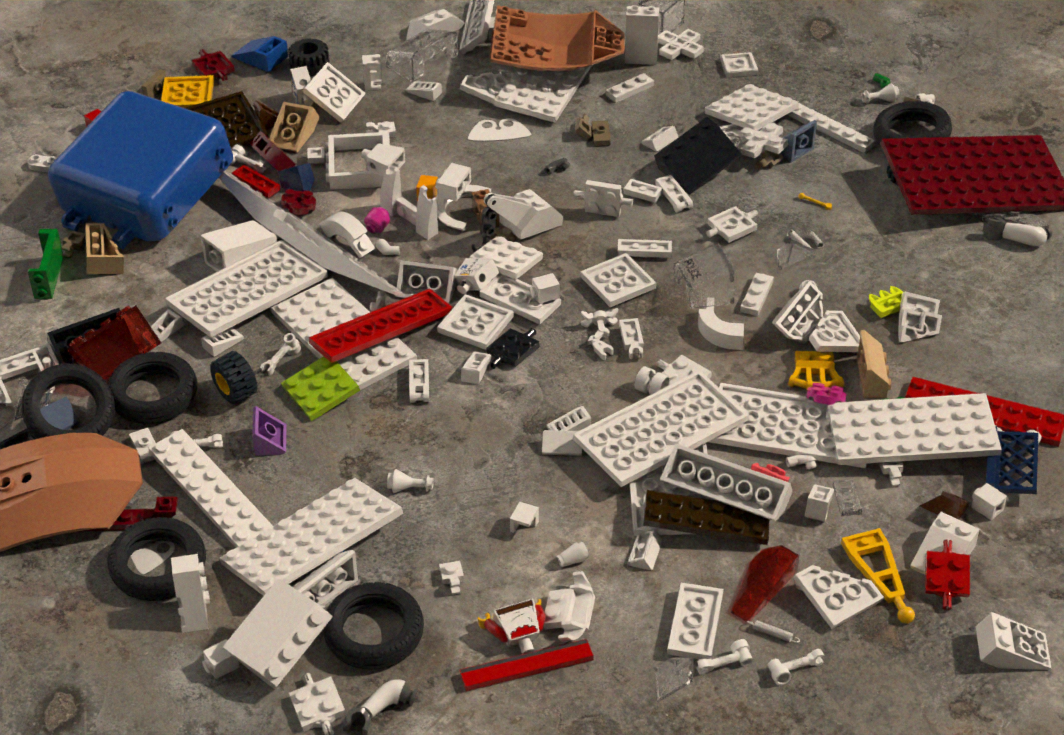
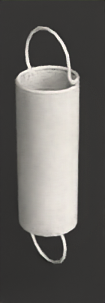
(815, 239)

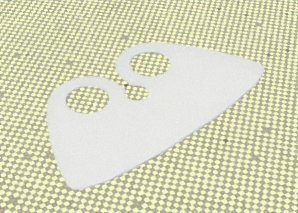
(515, 131)
(148, 558)

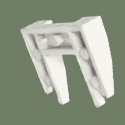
(422, 215)
(39, 358)

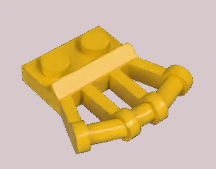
(815, 363)

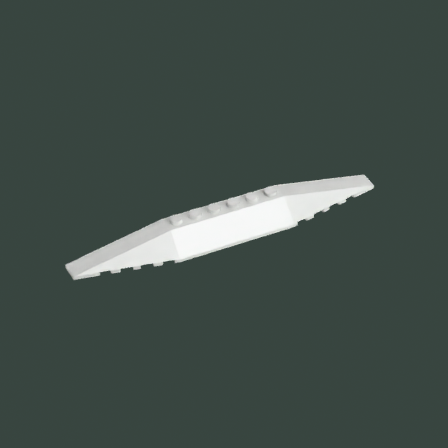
(303, 236)

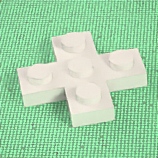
(676, 44)
(762, 140)

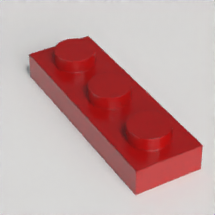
(256, 181)

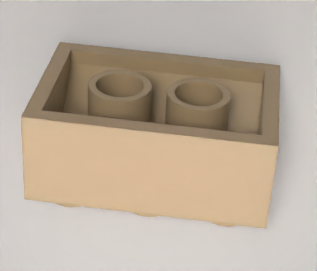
(872, 367)

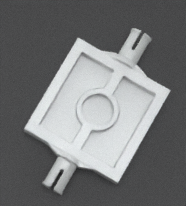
(603, 198)
(732, 224)
(681, 368)
(317, 704)

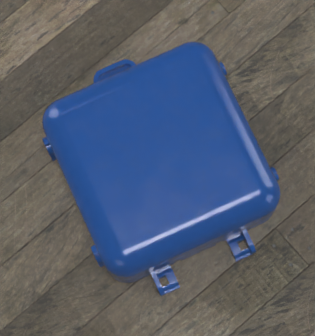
(139, 167)

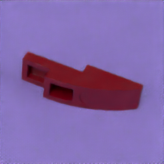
(271, 152)

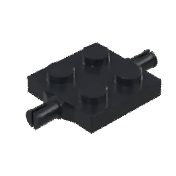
(512, 347)

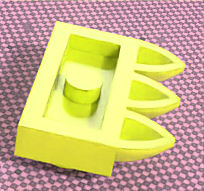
(886, 303)

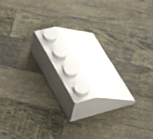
(277, 632)

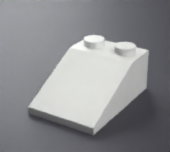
(946, 527)

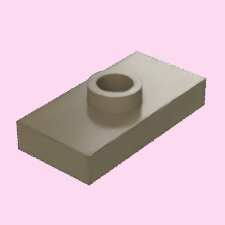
(154, 84)
(601, 133)

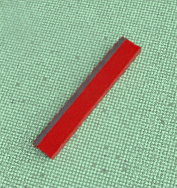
(526, 664)

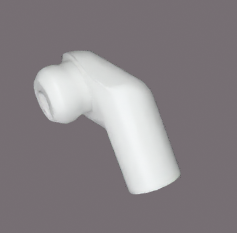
(386, 249)
(796, 460)

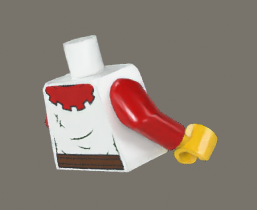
(516, 624)

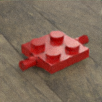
(947, 574)

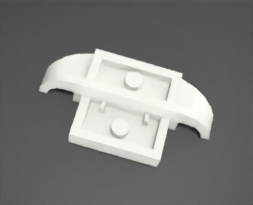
(570, 608)

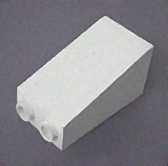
(641, 35)
(234, 243)

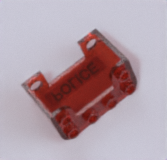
(114, 342)

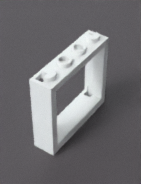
(352, 180)

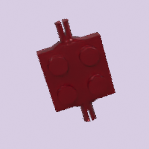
(213, 65)

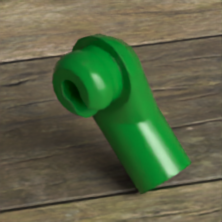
(884, 81)

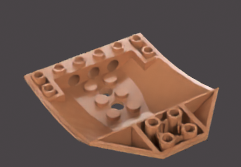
(563, 40)
(73, 487)

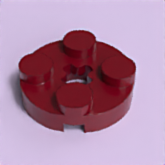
(298, 201)

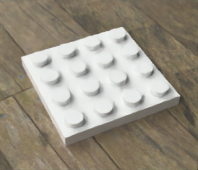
(751, 107)

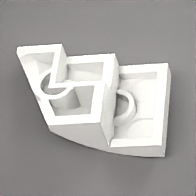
(918, 317)

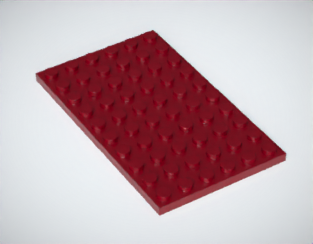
(975, 174)

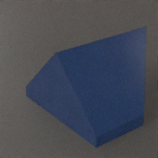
(297, 178)

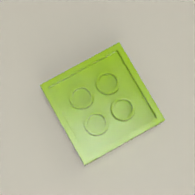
(320, 387)

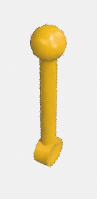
(828, 206)

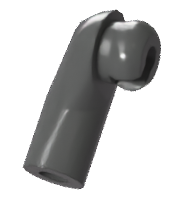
(556, 164)

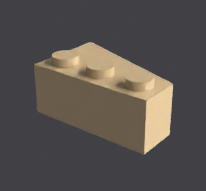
(101, 252)

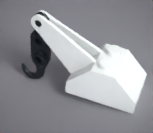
(522, 214)

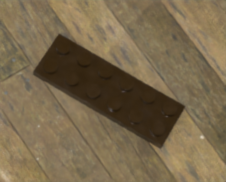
(703, 517)

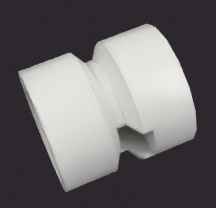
(650, 381)

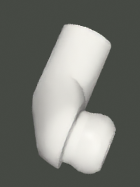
(381, 298)

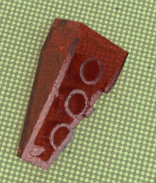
(764, 579)

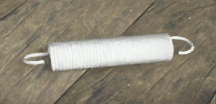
(793, 236)
(773, 631)

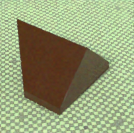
(265, 114)
(948, 504)

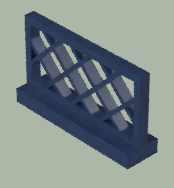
(994, 465)

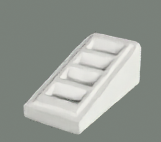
(426, 90)
(169, 316)
(219, 342)
(475, 367)
(579, 416)

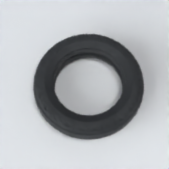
(912, 111)
(67, 374)
(158, 410)
(143, 533)
(378, 655)

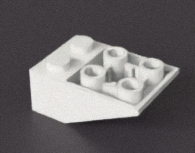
(1011, 644)

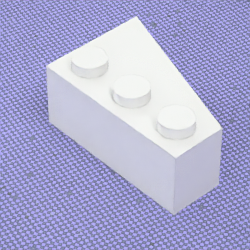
(190, 592)

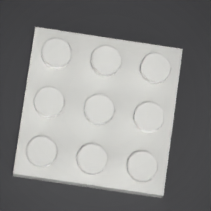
(334, 92)
(509, 257)
(618, 280)
(475, 321)

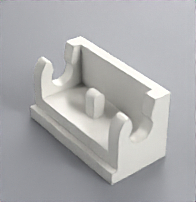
(372, 72)

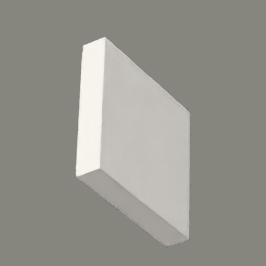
(739, 64)

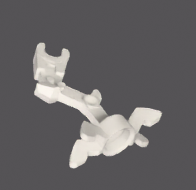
(600, 318)

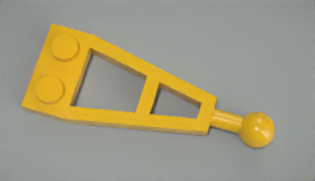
(871, 542)

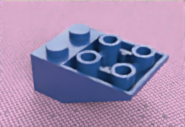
(263, 53)

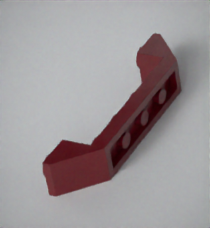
(164, 508)

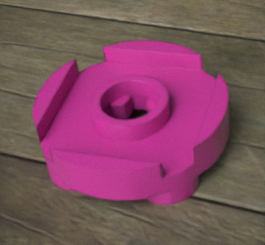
(826, 395)

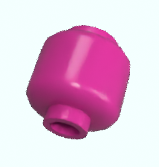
(377, 220)

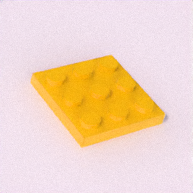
(187, 90)

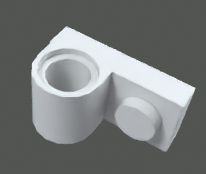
(819, 502)

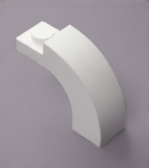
(350, 229)
(720, 332)

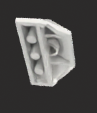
(434, 20)
(801, 314)

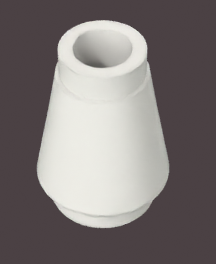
(573, 554)

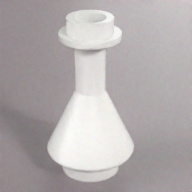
(888, 93)
(399, 481)

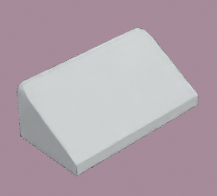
(661, 138)
(560, 443)
(645, 550)

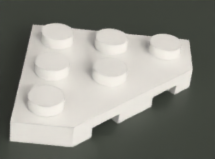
(485, 86)
(835, 334)
(837, 594)

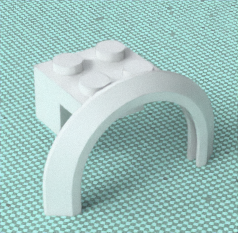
(451, 187)

